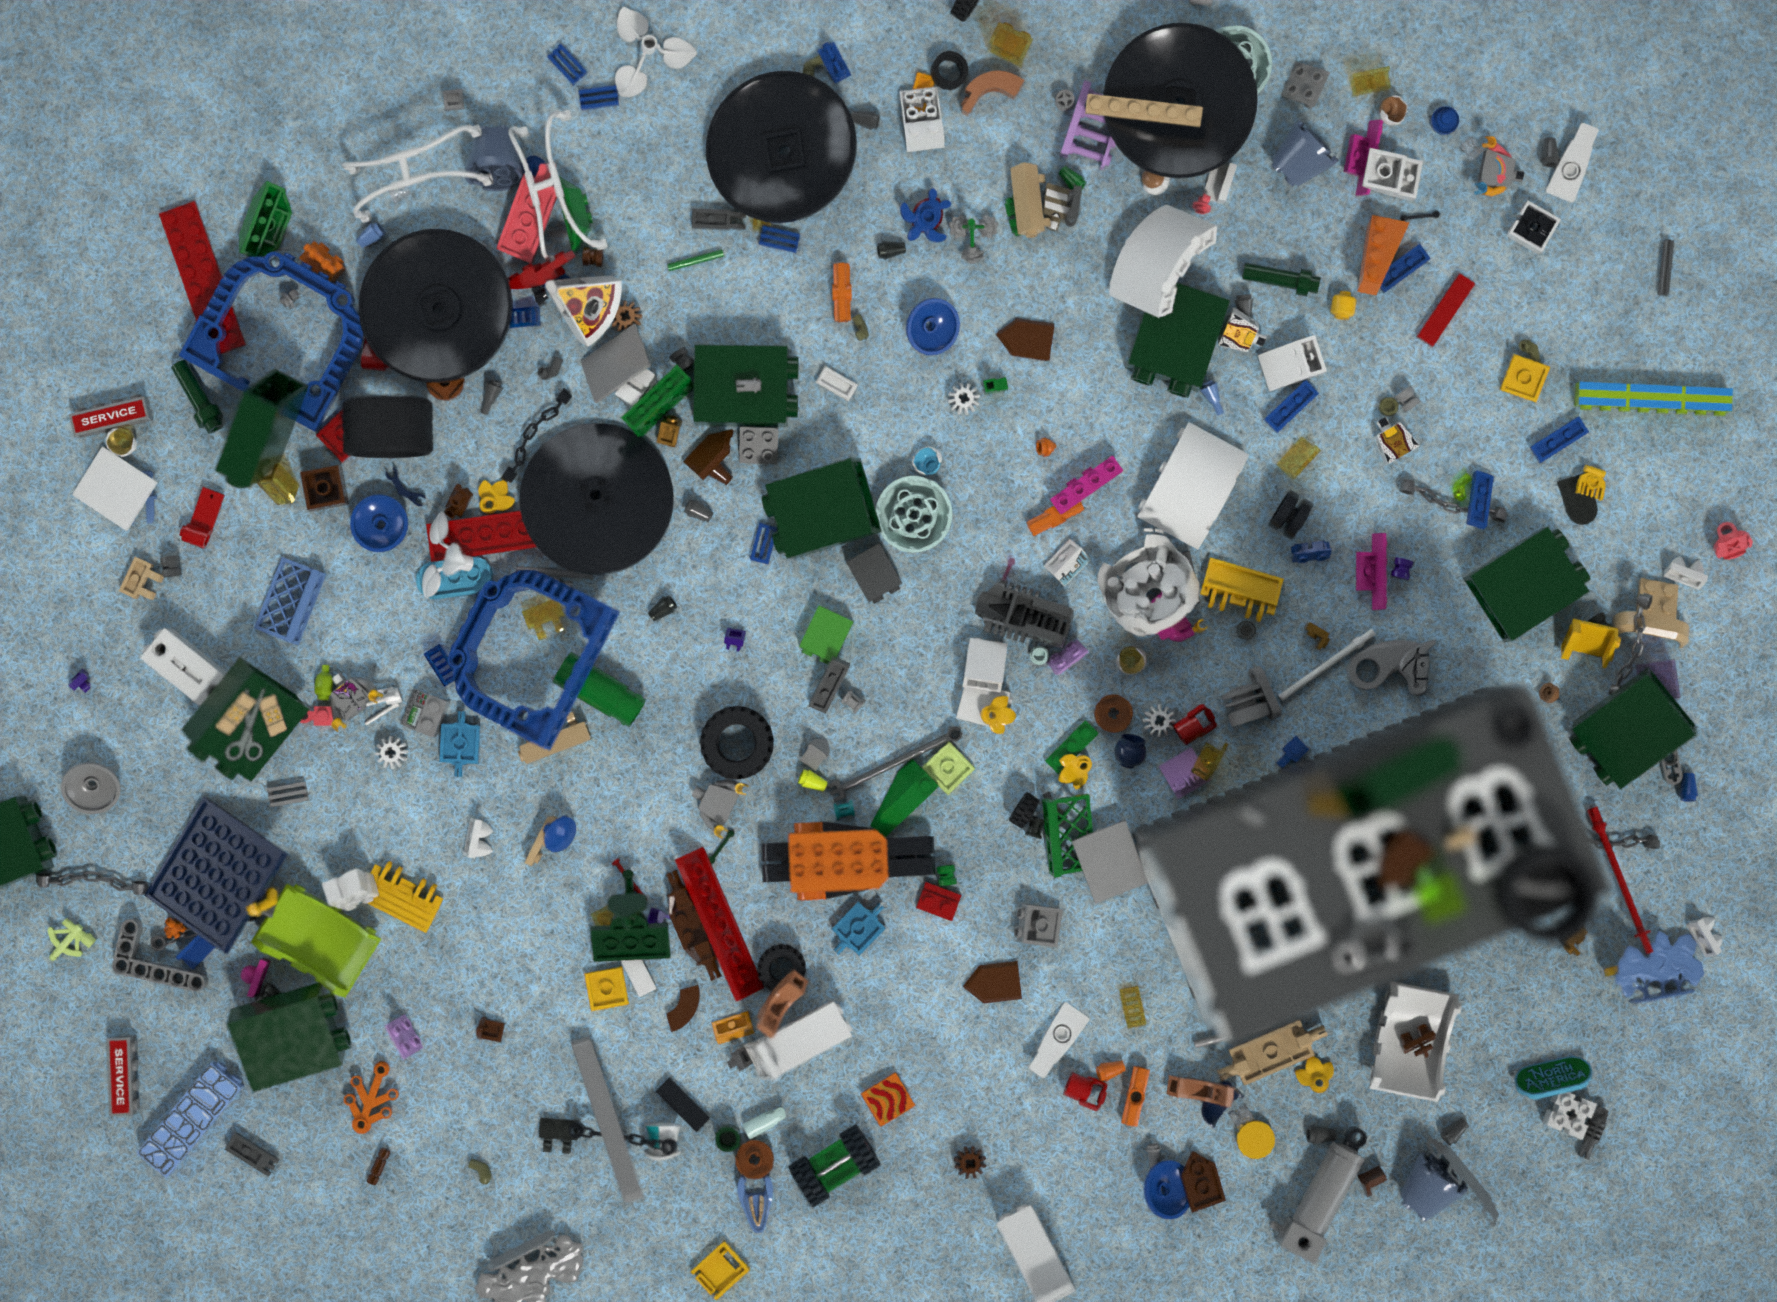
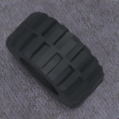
(710, 742)

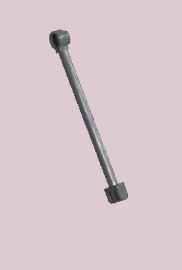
(841, 788)

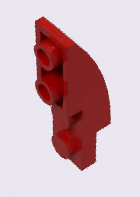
(540, 273)

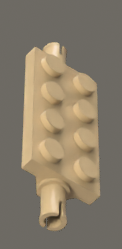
(1271, 1052)

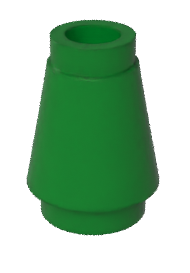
(1072, 178)

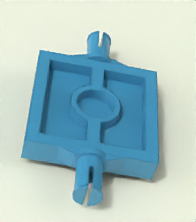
(460, 743)
(858, 928)

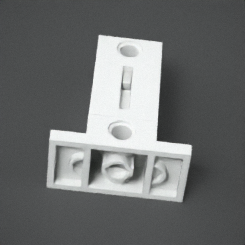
(183, 664)
(799, 1041)
(1035, 1255)

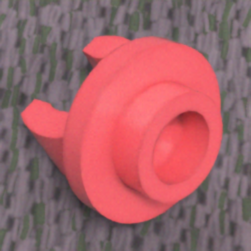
(1201, 206)

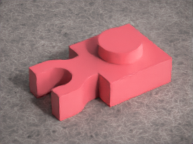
(321, 715)

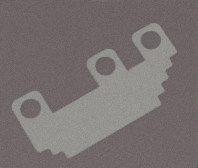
(1464, 1174)

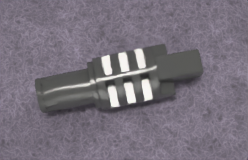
(1594, 1131)

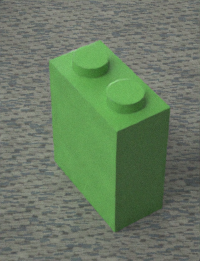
(825, 634)

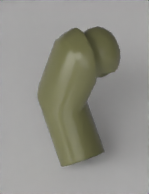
(809, 66)
(861, 326)
(1531, 349)
(483, 1170)

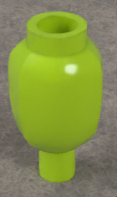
(323, 684)

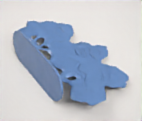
(1660, 966)

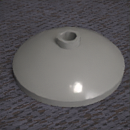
(88, 796)

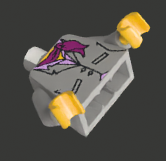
(350, 698)

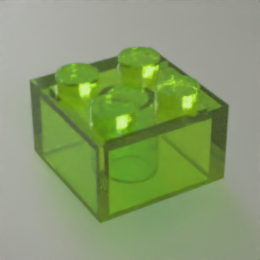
(1439, 898)

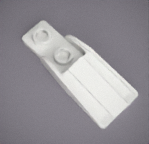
(1573, 164)
(1058, 1039)

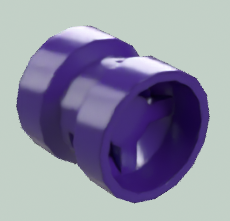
(1402, 568)

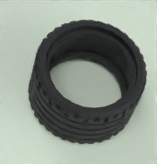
(387, 426)
(1584, 907)

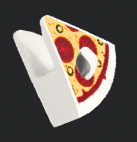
(587, 304)

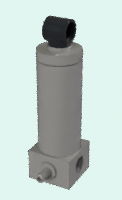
(1322, 1199)

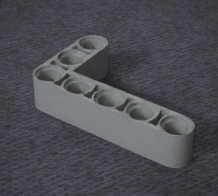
(151, 967)

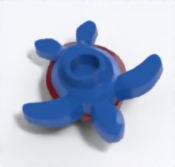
(925, 217)

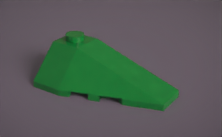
(906, 793)

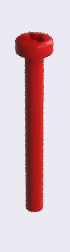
(621, 869)

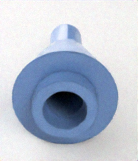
(1210, 391)

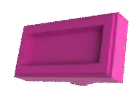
(255, 976)

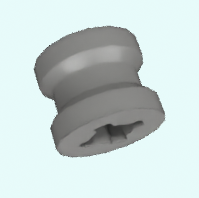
(1064, 96)

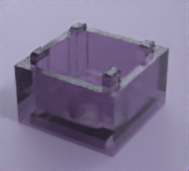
(1665, 672)

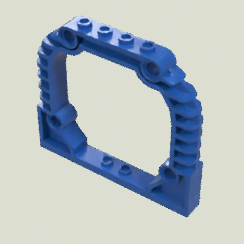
(205, 351)
(595, 623)

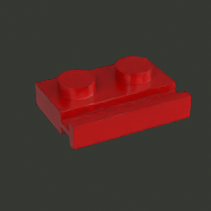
(938, 901)

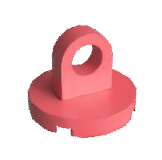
(1732, 544)

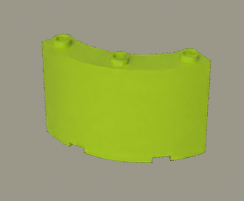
(317, 939)

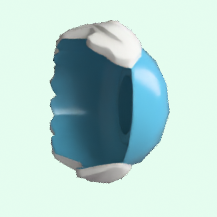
(927, 461)

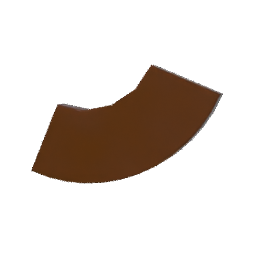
(685, 1009)

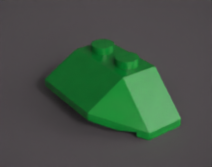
(575, 203)
(265, 221)

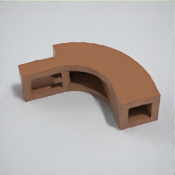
(992, 81)
(779, 1001)
(1200, 1090)

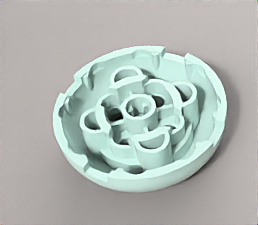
(1254, 49)
(934, 504)

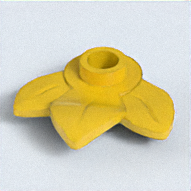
(497, 494)
(1000, 714)
(1073, 772)
(1315, 1071)

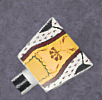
(1240, 332)
(1393, 441)

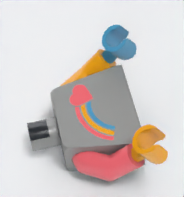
(1496, 170)

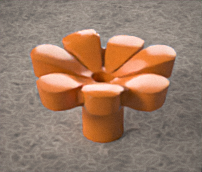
(173, 928)

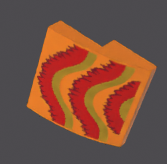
(887, 1099)

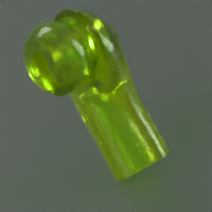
(1459, 487)

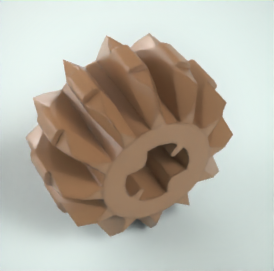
(632, 313)

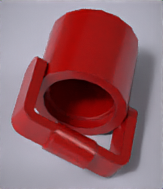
(1190, 728)
(1080, 1087)

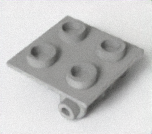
(1305, 84)
(758, 445)

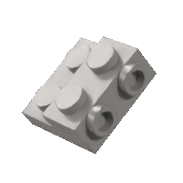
(1038, 925)

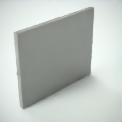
(615, 363)
(1110, 861)

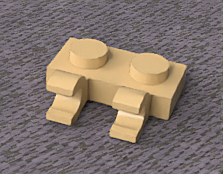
(136, 578)

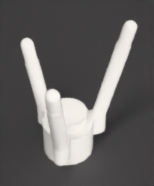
(391, 697)

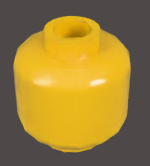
(1343, 305)

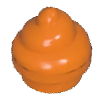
(1045, 447)

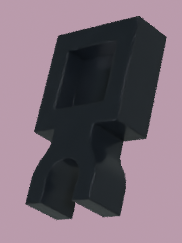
(540, 295)

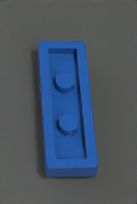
(1404, 267)
(1291, 406)
(1559, 439)
(1480, 499)

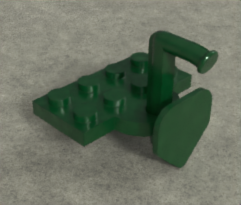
(627, 937)

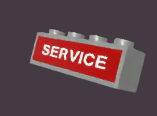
(105, 417)
(122, 1075)

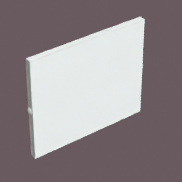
(114, 488)

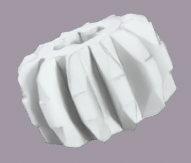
(957, 400)
(1152, 718)
(388, 758)

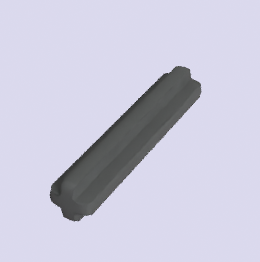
(1666, 267)

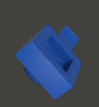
(1293, 751)

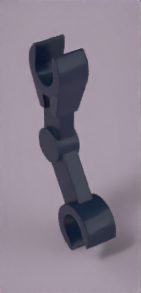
(402, 491)

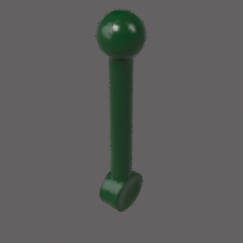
(730, 833)

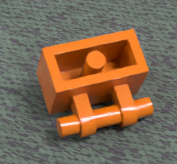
(321, 260)

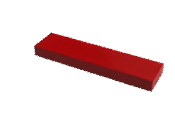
(1445, 310)

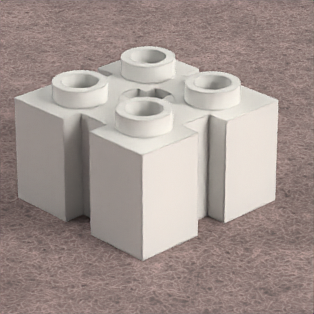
(637, 387)
(350, 889)
(1573, 1124)

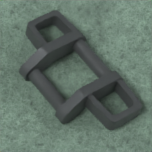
(1360, 960)

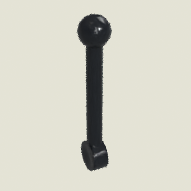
(1435, 214)

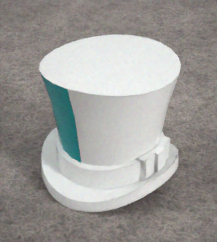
(661, 1132)

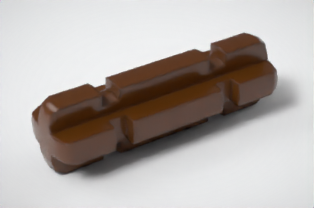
(378, 1166)

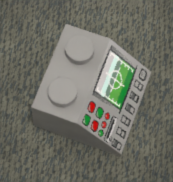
(425, 713)

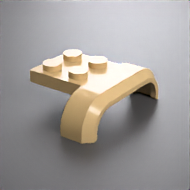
(1660, 617)

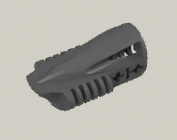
(1024, 614)

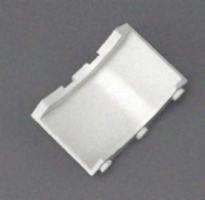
(1156, 258)
(1193, 485)
(1404, 1011)

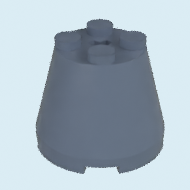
(494, 155)
(1302, 155)
(1431, 1187)

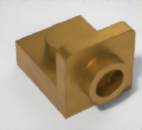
(669, 430)
(1314, 632)
(1569, 946)

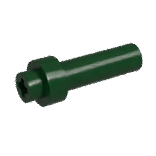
(1301, 282)
(206, 414)

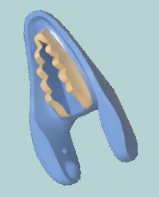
(756, 1204)

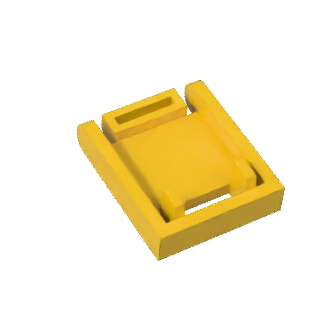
(718, 1272)

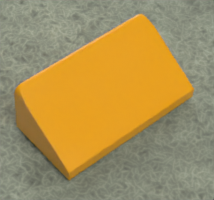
(733, 1027)

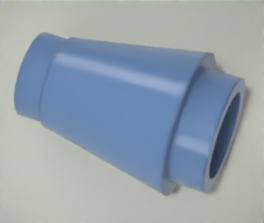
(370, 235)

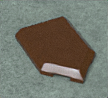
(1028, 338)
(709, 453)
(1403, 860)
(995, 982)
(1201, 1183)

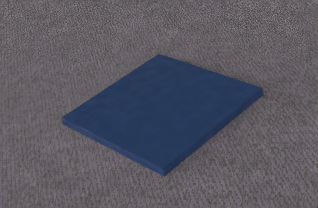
(215, 874)

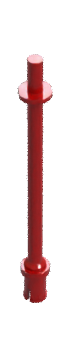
(1599, 827)

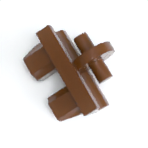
(458, 501)
(1410, 1044)

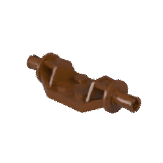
(689, 926)

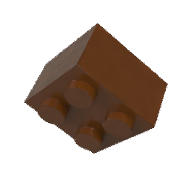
(324, 488)

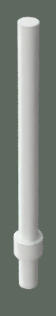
(1357, 643)

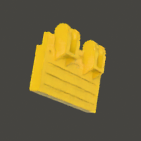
(1242, 585)
(400, 900)

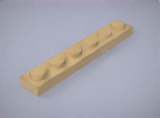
(1143, 110)

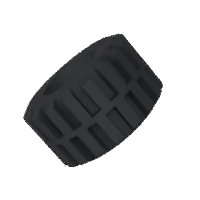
(773, 953)

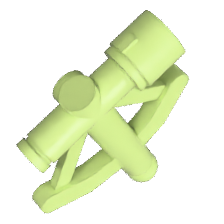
(73, 931)

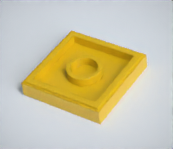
(1524, 378)
(606, 988)

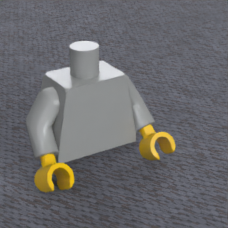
(718, 803)

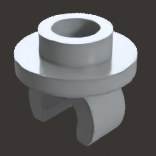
(288, 299)

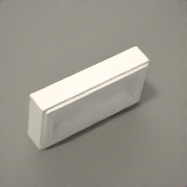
(836, 383)

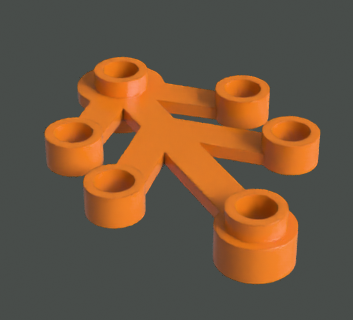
(370, 1100)

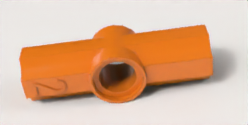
(842, 292)
(1052, 518)
(1133, 1108)

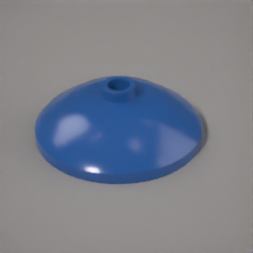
(941, 331)
(367, 516)
(1172, 1200)

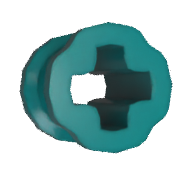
(844, 810)

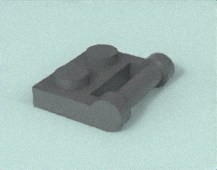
(1074, 202)

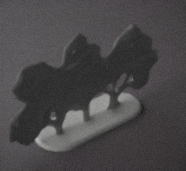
(530, 1279)

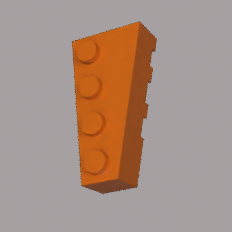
(1380, 247)

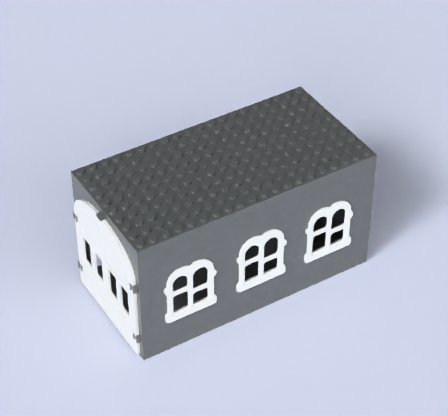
(1210, 852)

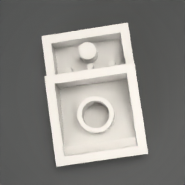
(1392, 174)

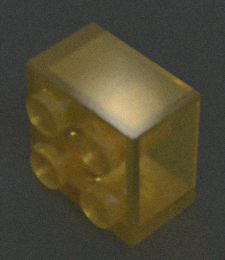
(1010, 44)

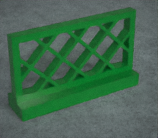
(658, 401)
(1052, 832)

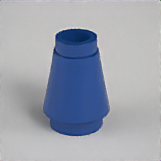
(1688, 788)

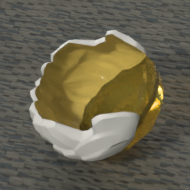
(121, 441)
(1131, 660)

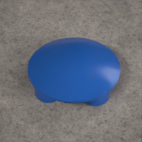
(559, 834)

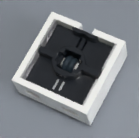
(1533, 227)

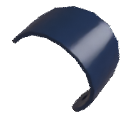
(1212, 1112)

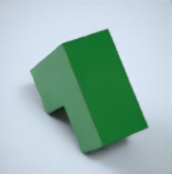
(995, 385)

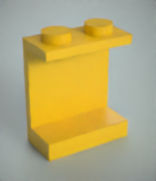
(1591, 640)

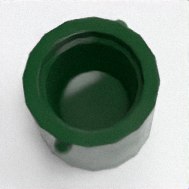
(728, 1138)

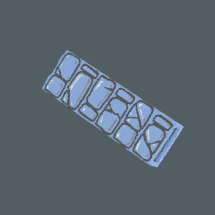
(190, 1118)

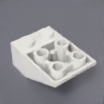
(922, 128)
(1292, 363)

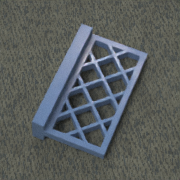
(302, 610)

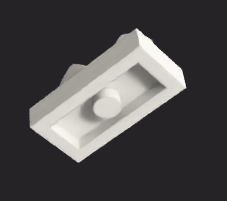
(1690, 576)
(473, 846)
(1707, 942)

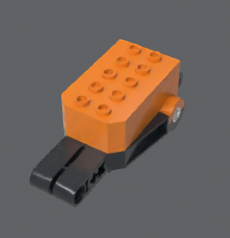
(843, 859)

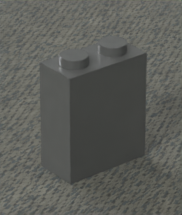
(874, 574)

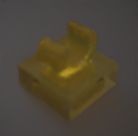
(757, 225)

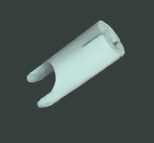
(763, 1122)

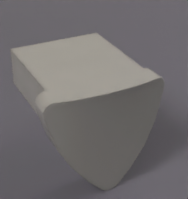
(816, 753)

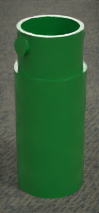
(603, 692)

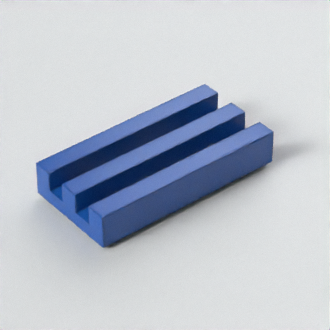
(555, 52)
(599, 97)
(784, 240)
(759, 559)

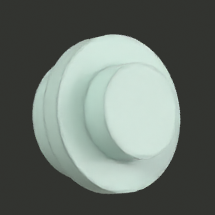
(1039, 655)

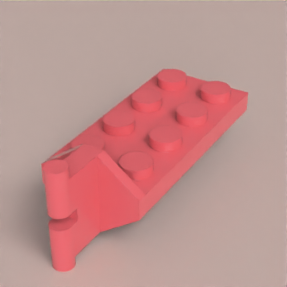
(521, 231)

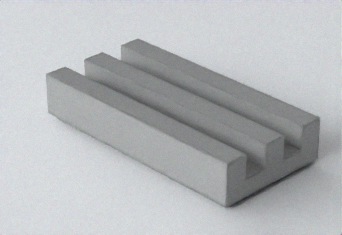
(271, 797)

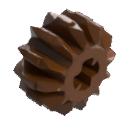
(970, 1155)

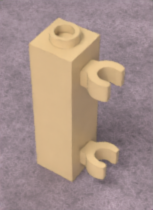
(1028, 199)
(567, 738)

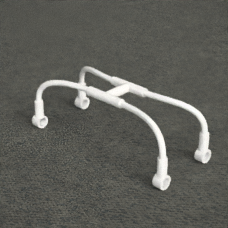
(354, 168)
(553, 181)

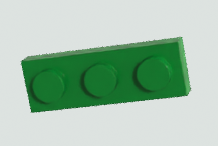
(1072, 745)

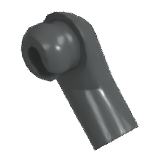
(551, 371)

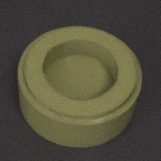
(1388, 406)

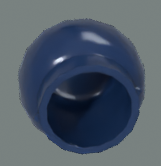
(1130, 750)

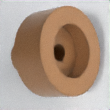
(1549, 693)

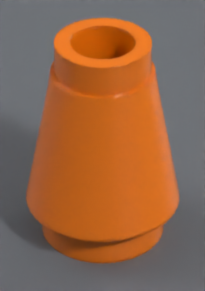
(1109, 1070)

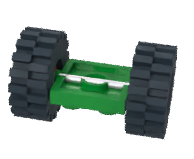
(834, 1166)

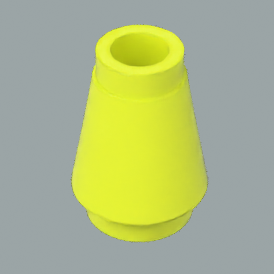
(811, 780)

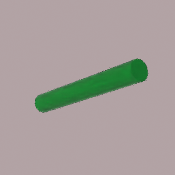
(695, 260)

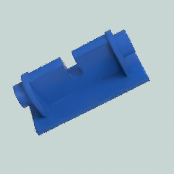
(834, 62)
(1302, 554)

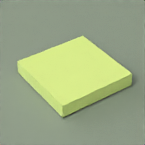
(948, 768)

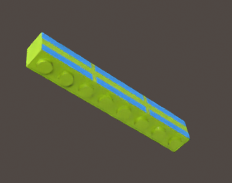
(1653, 397)

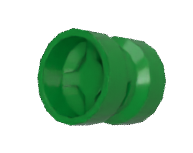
(944, 879)

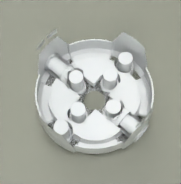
(1154, 570)

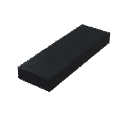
(682, 1104)

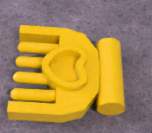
(1592, 480)

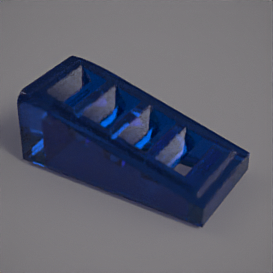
(535, 316)
(431, 652)

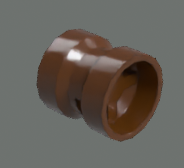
(592, 257)

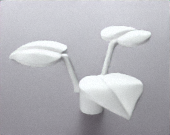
(634, 25)
(453, 558)

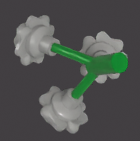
(960, 226)

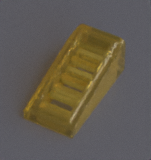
(1130, 1024)

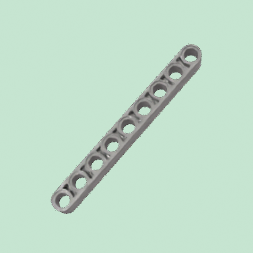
(607, 1120)

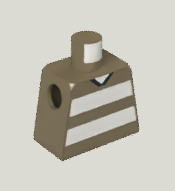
(1055, 205)

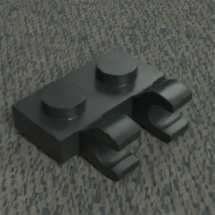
(556, 1129)

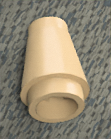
(1461, 837)

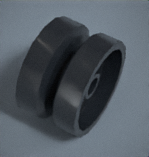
(1293, 516)

